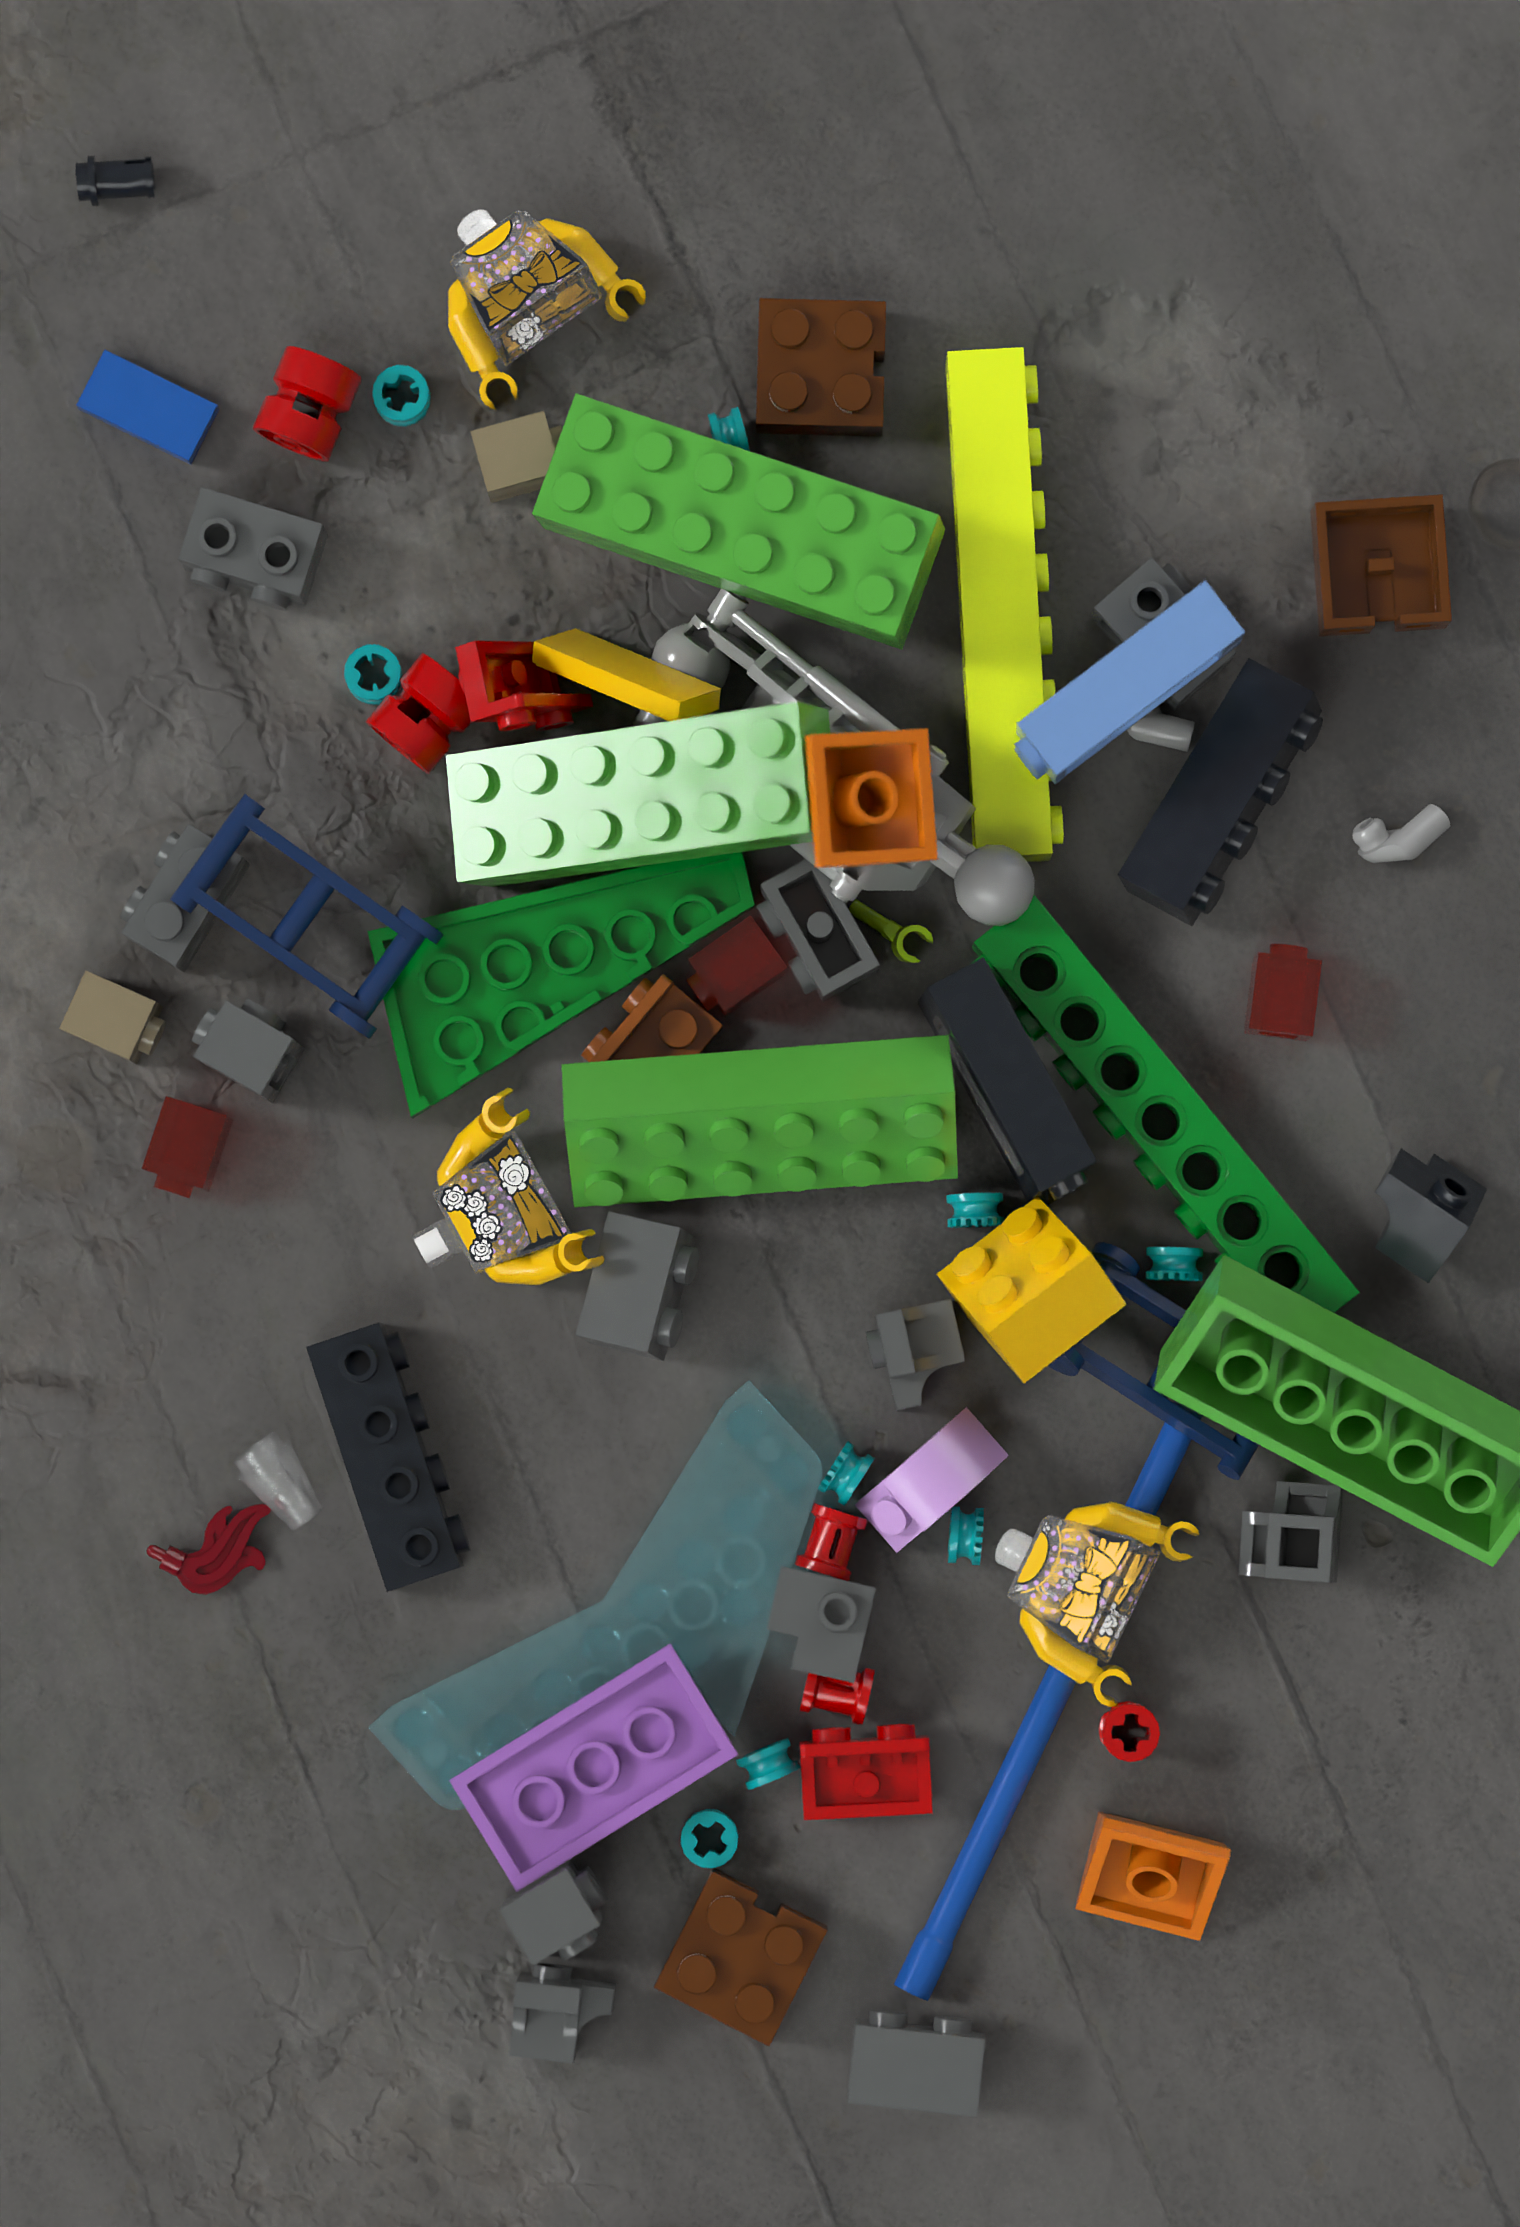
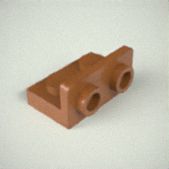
(659, 1025)

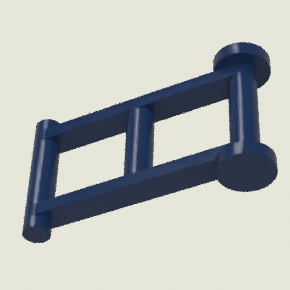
(351, 1009)
(1121, 1271)

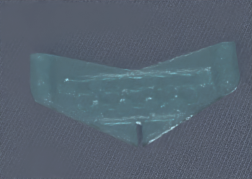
(693, 1581)

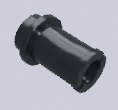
(114, 179)

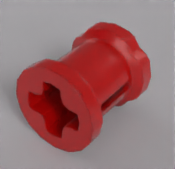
(831, 1542)
(839, 1695)
(1141, 1745)

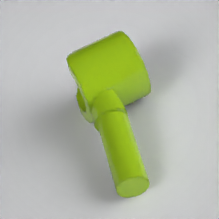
(889, 929)

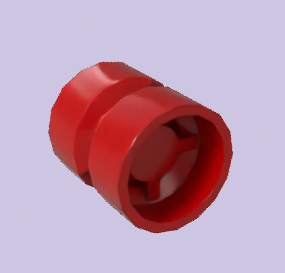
(316, 383)
(439, 694)

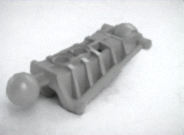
(990, 881)

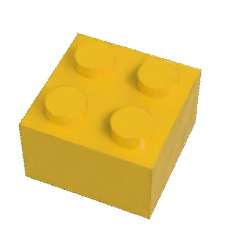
(1031, 1289)

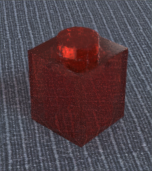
(735, 967)
(1283, 993)
(186, 1147)

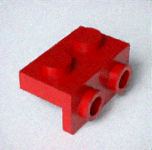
(511, 689)
(866, 1774)

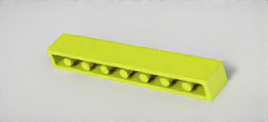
(999, 593)

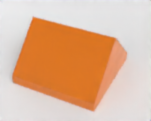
(871, 798)
(1151, 1876)

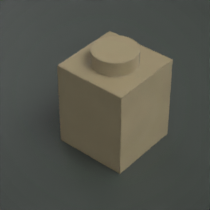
(515, 454)
(114, 1018)

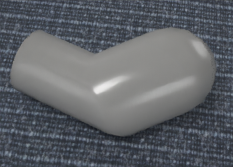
(1163, 730)
(1400, 844)

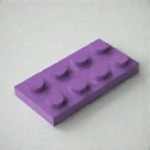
(593, 1767)

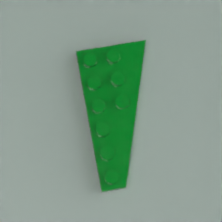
(541, 960)

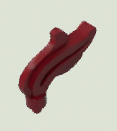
(222, 1552)

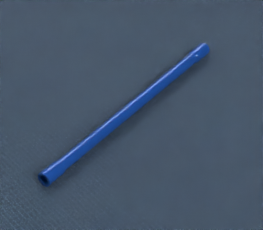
(935, 1941)

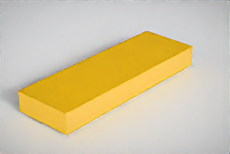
(625, 675)

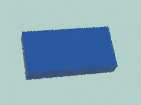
(147, 407)

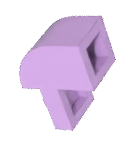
(932, 1480)

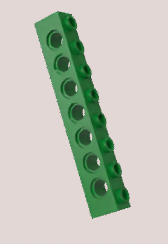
(1156, 1084)

